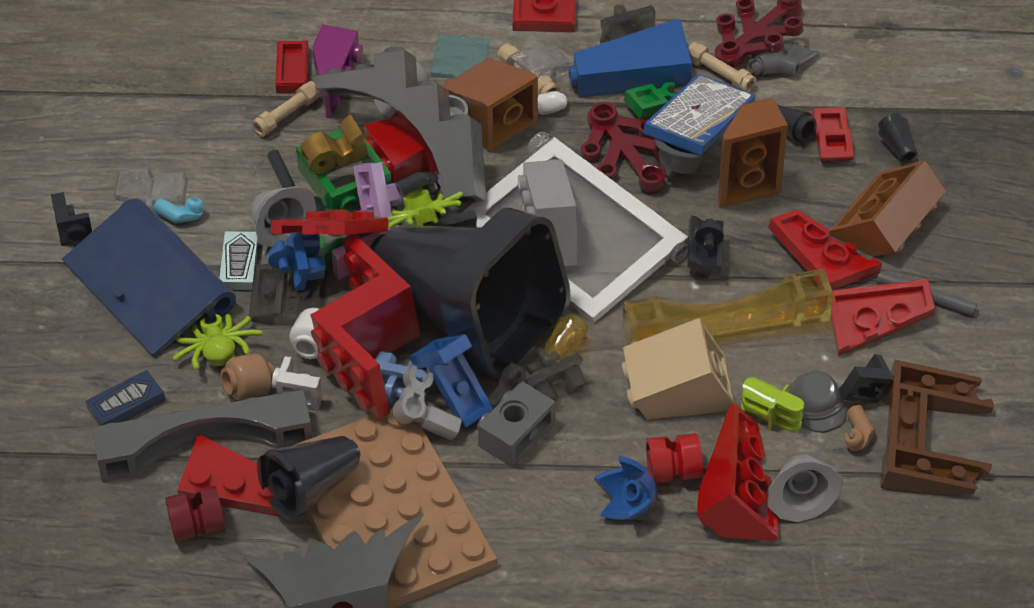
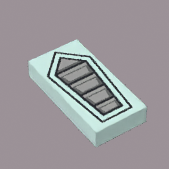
(239, 259)

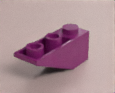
(335, 50)

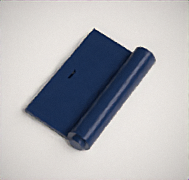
(154, 270)

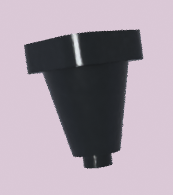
(489, 282)

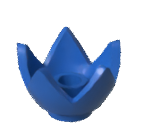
(630, 489)

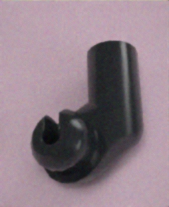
(416, 181)

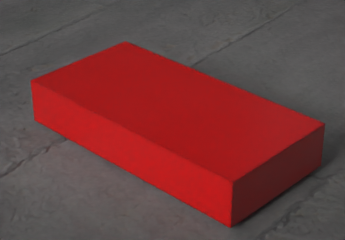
(291, 65)

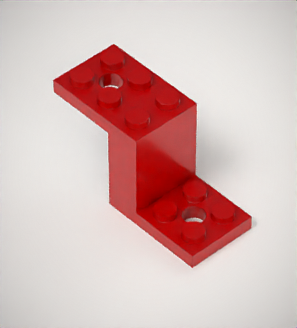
(362, 323)

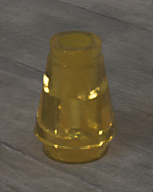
(567, 335)

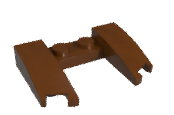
(906, 462)

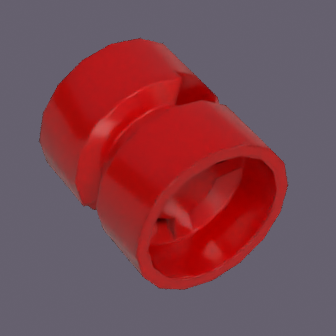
(674, 458)

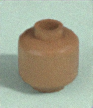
(247, 376)

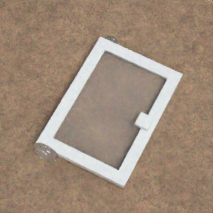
(616, 233)

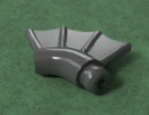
(783, 62)

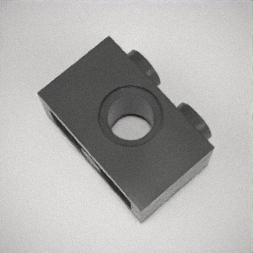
(516, 423)

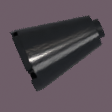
(305, 472)

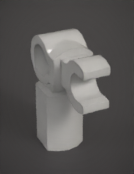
(412, 407)

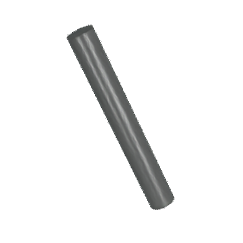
(939, 297)

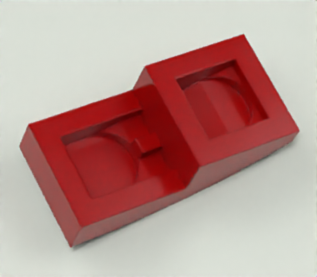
(832, 134)

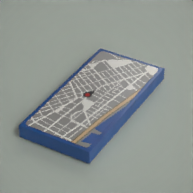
(697, 114)

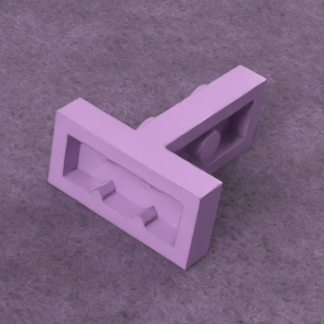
(374, 192)

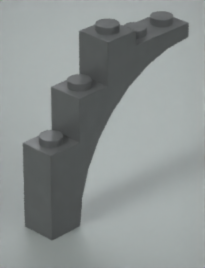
(452, 139)

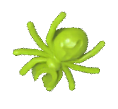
(422, 209)
(216, 341)

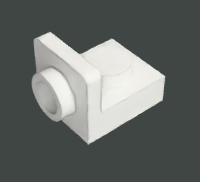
(286, 380)

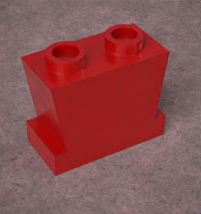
(400, 147)

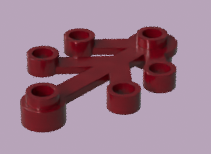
(733, 51)
(605, 118)

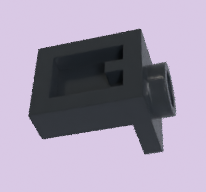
(70, 227)
(867, 382)

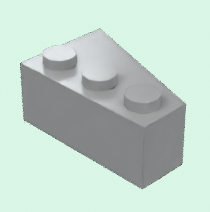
(549, 195)

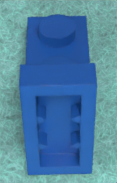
(454, 377)

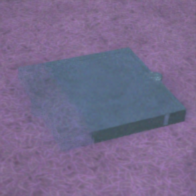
(457, 55)

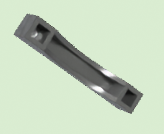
(132, 445)

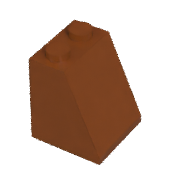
(498, 98)

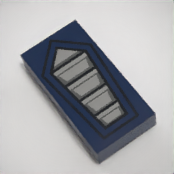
(125, 399)

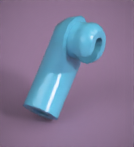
(179, 214)

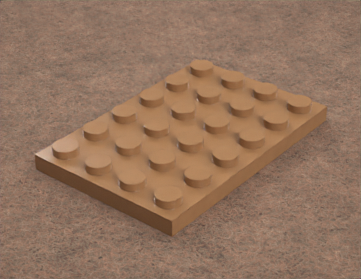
(393, 484)

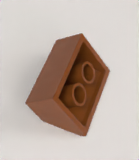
(753, 154)
(890, 209)

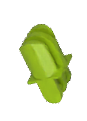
(772, 404)

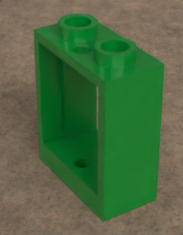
(345, 196)

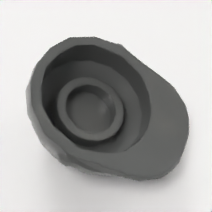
(822, 401)

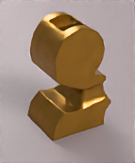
(324, 151)

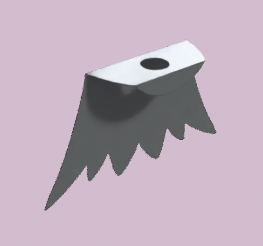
(349, 573)

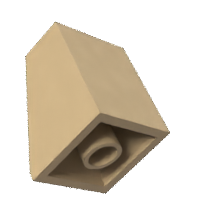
(678, 373)

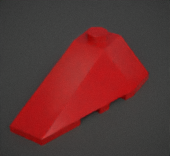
(735, 484)

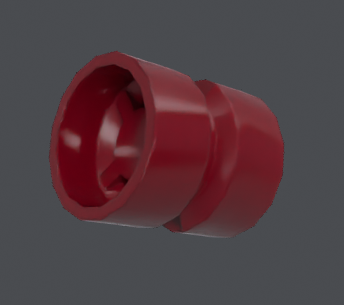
(195, 514)

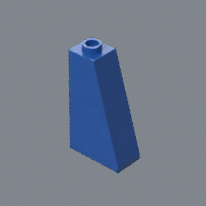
(633, 61)

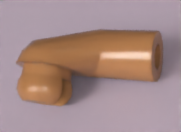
(862, 431)

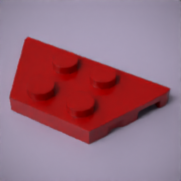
(336, 223)

